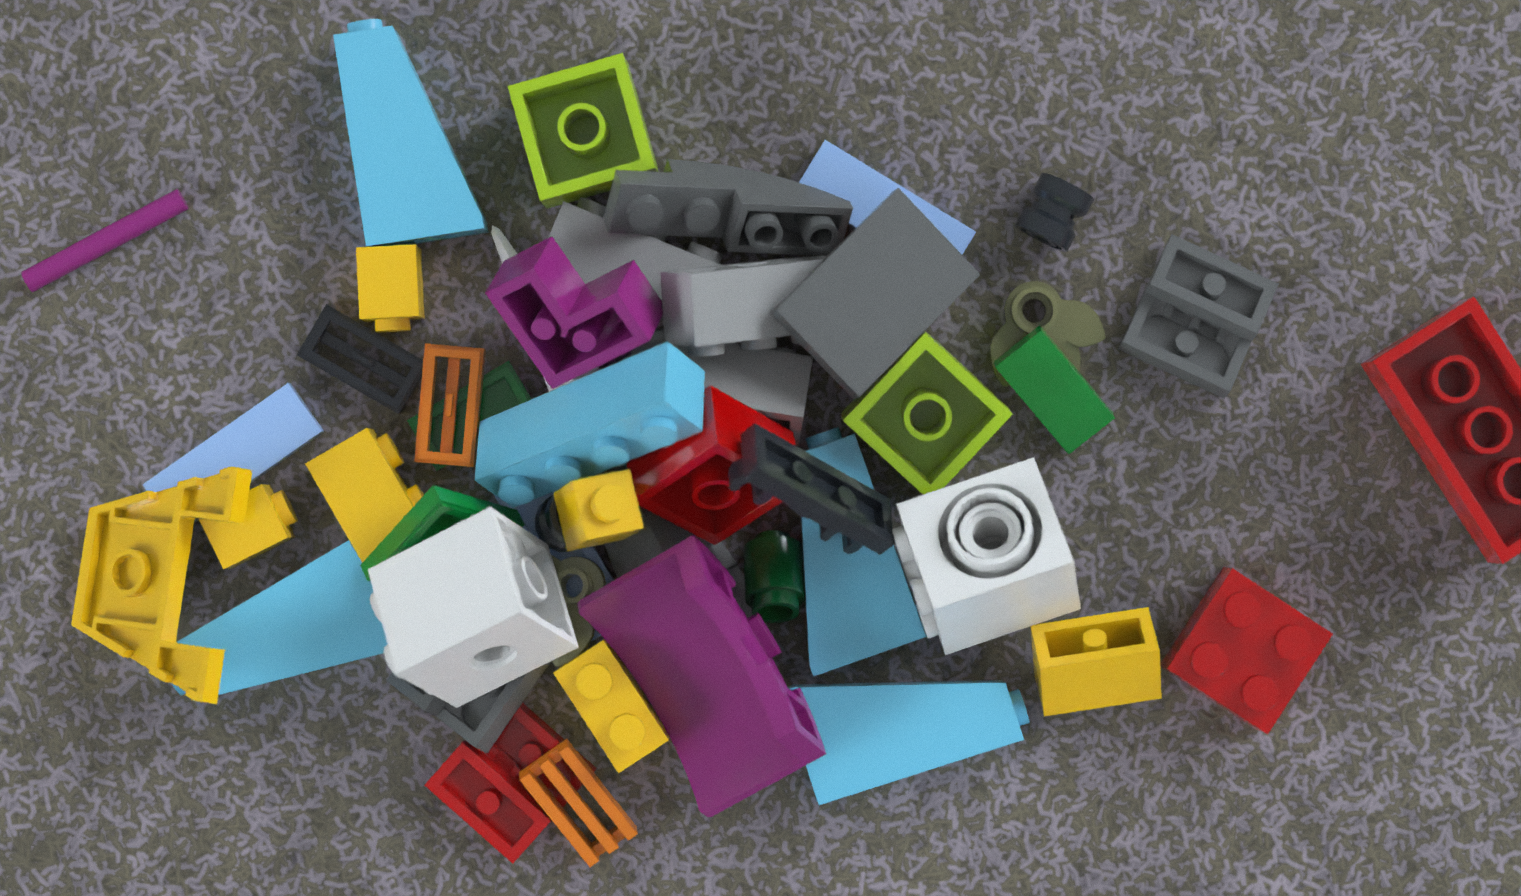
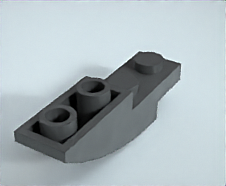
(728, 202)

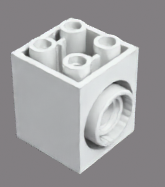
(986, 557)
(471, 608)

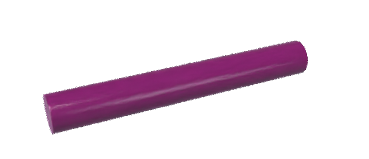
(104, 240)

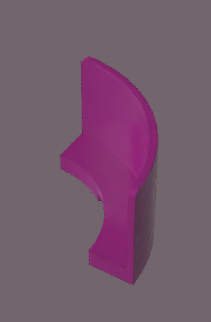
(706, 674)

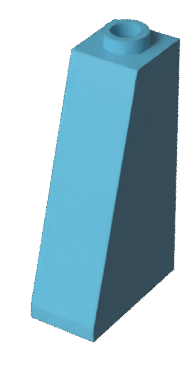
(400, 154)
(857, 599)
(297, 625)
(904, 729)

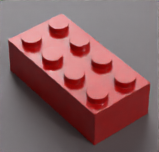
(1461, 410)

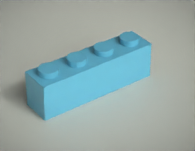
(590, 425)

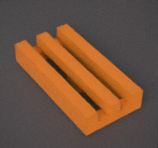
(454, 356)
(605, 839)

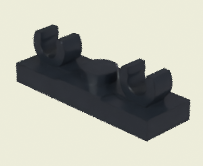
(813, 491)

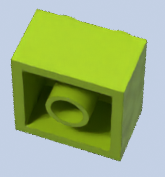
(581, 129)
(926, 415)

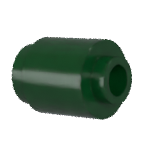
(774, 576)

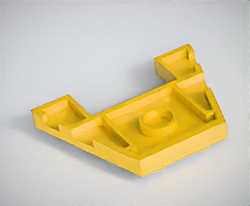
(137, 576)

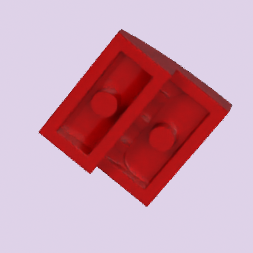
(487, 786)

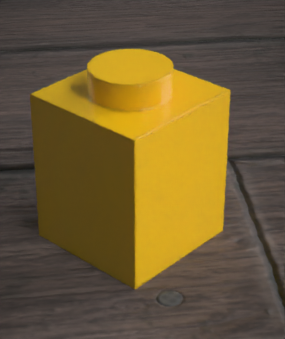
(390, 286)
(598, 510)
(264, 528)

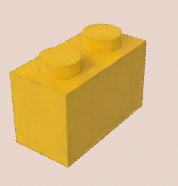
(364, 487)
(1096, 661)
(612, 705)

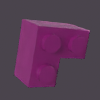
(570, 323)

